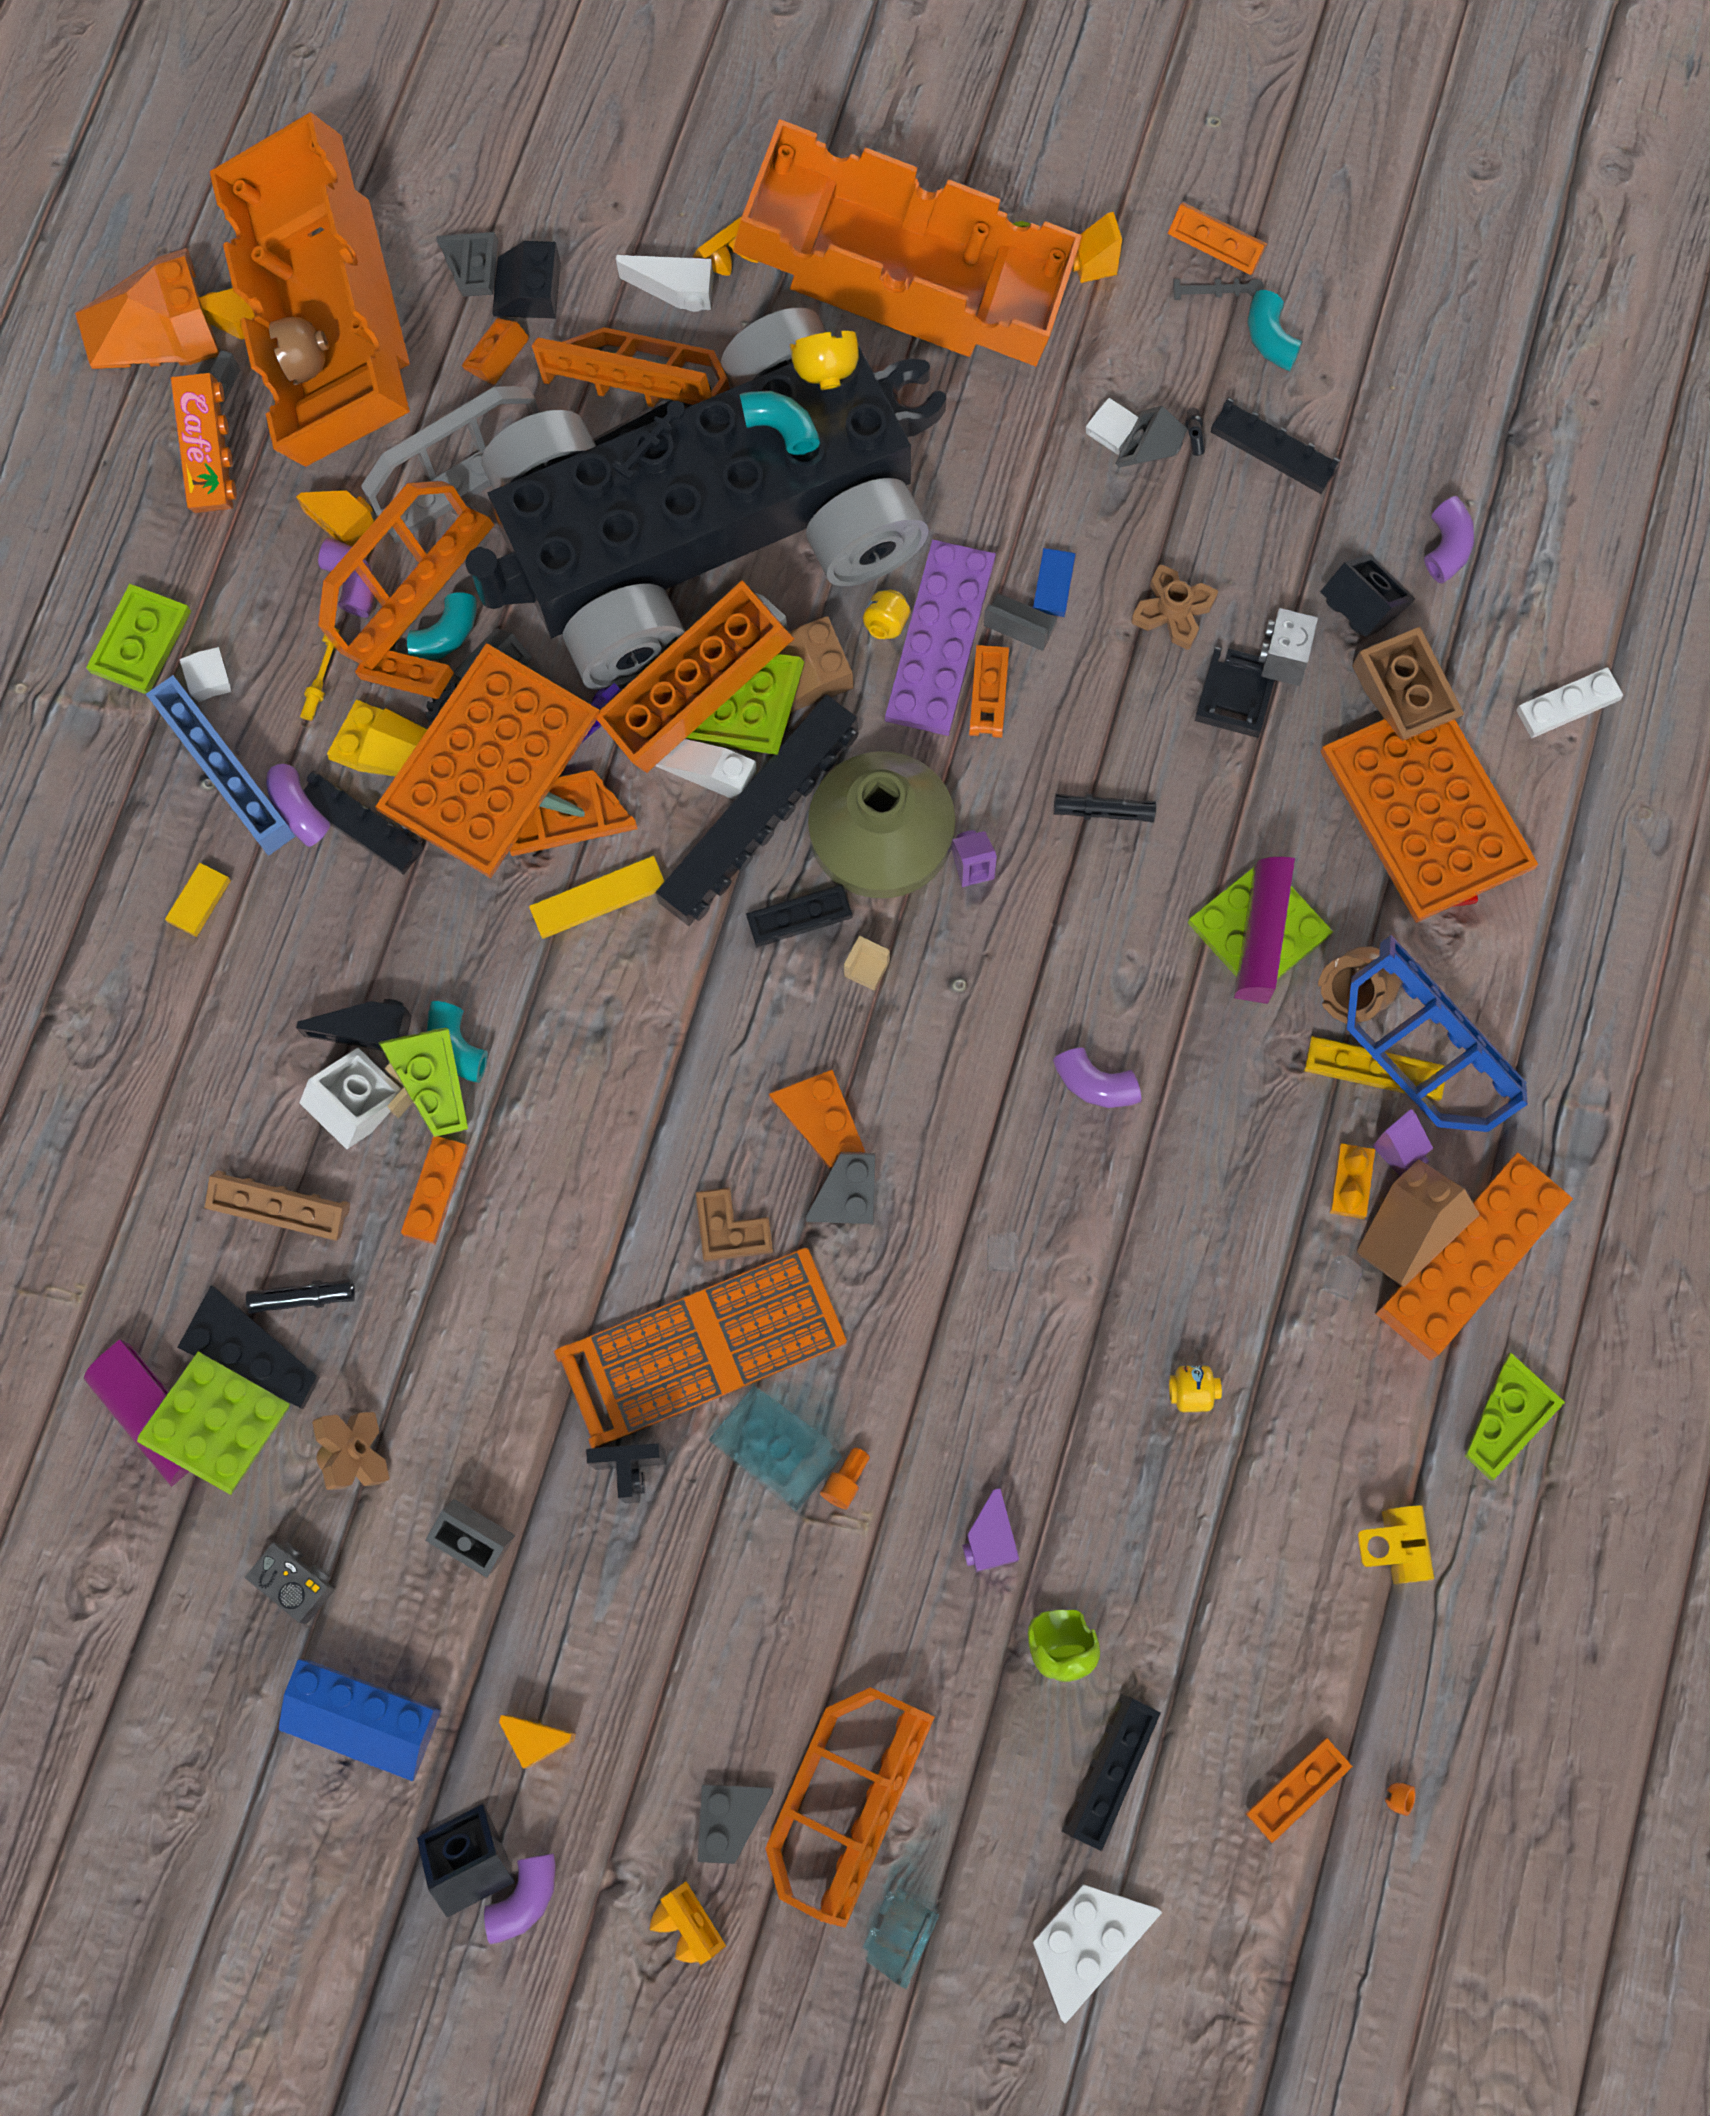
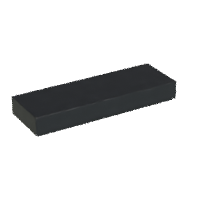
(799, 915)

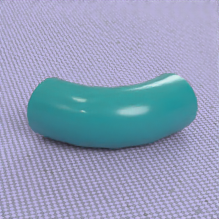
(1267, 332)
(783, 414)
(448, 632)
(468, 1059)

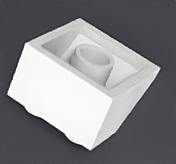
(350, 1097)

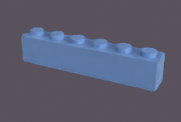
(220, 765)

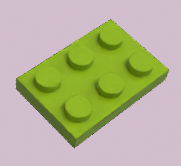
(138, 639)

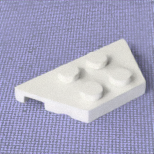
(1088, 1942)

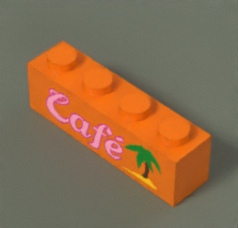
(202, 442)

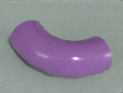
(1456, 540)
(355, 595)
(294, 806)
(1096, 1086)
(526, 1903)

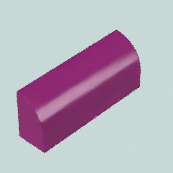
(1264, 929)
(132, 1397)

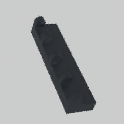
(1274, 447)
(362, 824)
(1112, 1773)

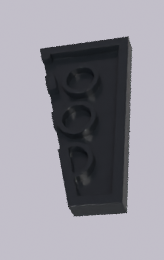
(244, 1347)

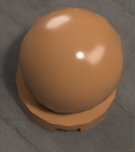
(1373, 994)

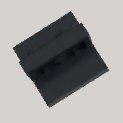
(626, 1462)

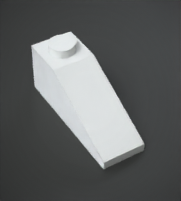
(678, 281)
(710, 767)

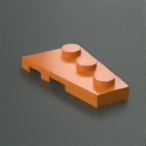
(820, 1116)

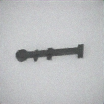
(1217, 289)

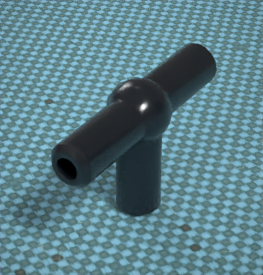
(1194, 425)

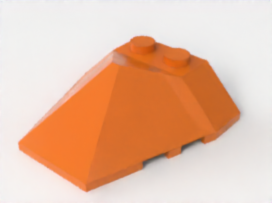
(149, 318)

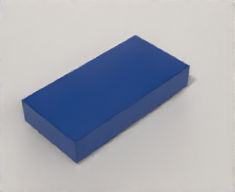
(1054, 582)

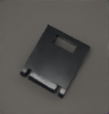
(1237, 689)

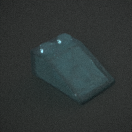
(776, 1448)
(901, 1935)

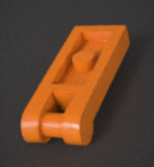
(989, 690)

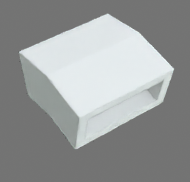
(1111, 425)
(205, 674)

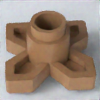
(1174, 605)
(347, 1451)

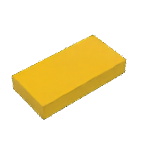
(197, 899)

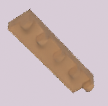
(276, 1206)

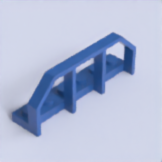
(1460, 1032)

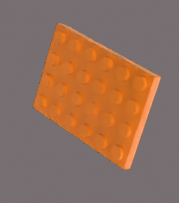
(488, 760)
(1429, 814)

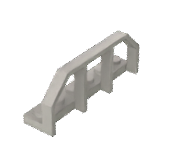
(466, 477)

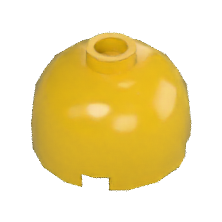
(825, 358)

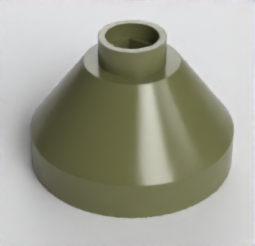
(887, 850)

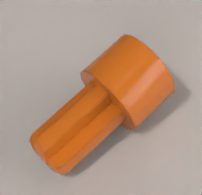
(841, 1486)

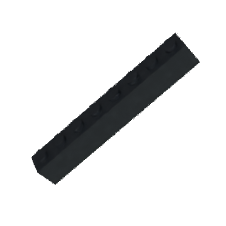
(757, 811)

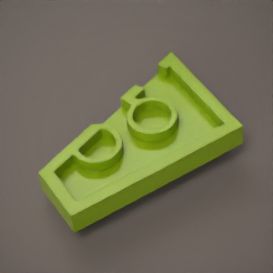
(430, 1078)
(1511, 1417)

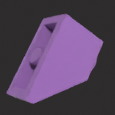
(974, 857)
(1404, 1143)
(991, 1537)

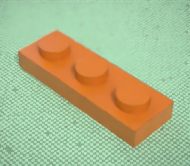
(1217, 238)
(408, 674)
(434, 1190)
(1298, 1790)

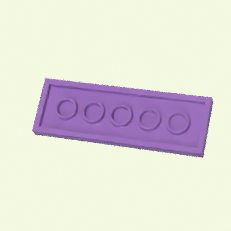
(940, 637)

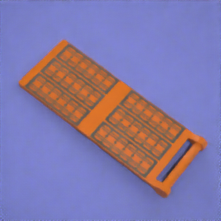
(704, 1346)

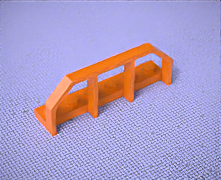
(581, 361)
(417, 589)
(876, 1816)

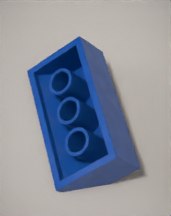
(357, 1719)

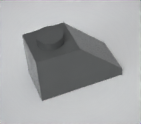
(1153, 437)

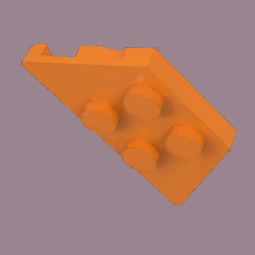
(553, 828)

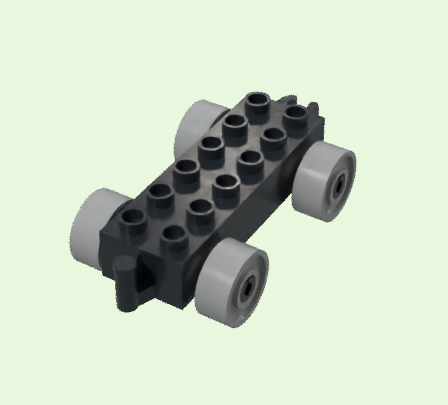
(608, 547)

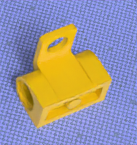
(1407, 1545)

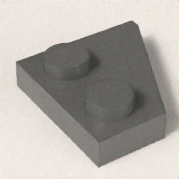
(471, 261)
(847, 1191)
(728, 1820)

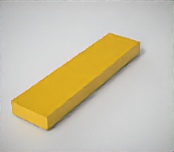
(597, 897)
(1358, 1066)

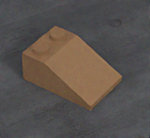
(824, 663)
(1407, 684)
(1416, 1222)

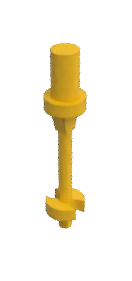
(314, 693)

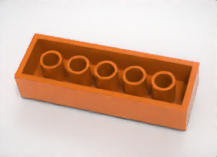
(694, 677)
(1455, 1284)

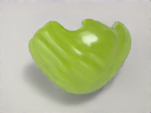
(1063, 1645)

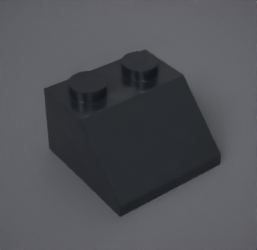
(527, 281)
(1366, 595)
(464, 1861)

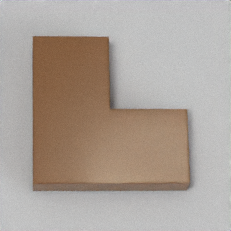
(724, 1237)

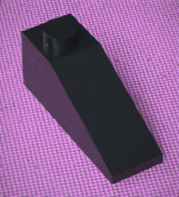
(360, 1024)

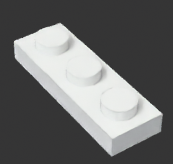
(1569, 702)

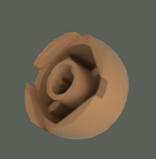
(299, 348)

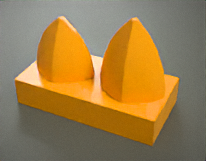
(717, 249)
(1352, 1181)
(683, 1912)

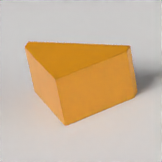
(533, 1740)

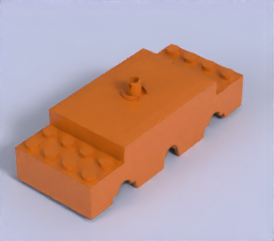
(902, 255)
(331, 279)

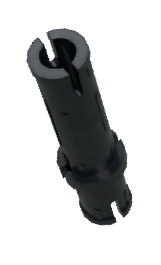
(1097, 807)
(313, 1294)

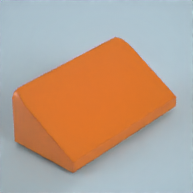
(496, 350)

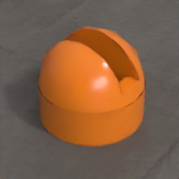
(1402, 1798)

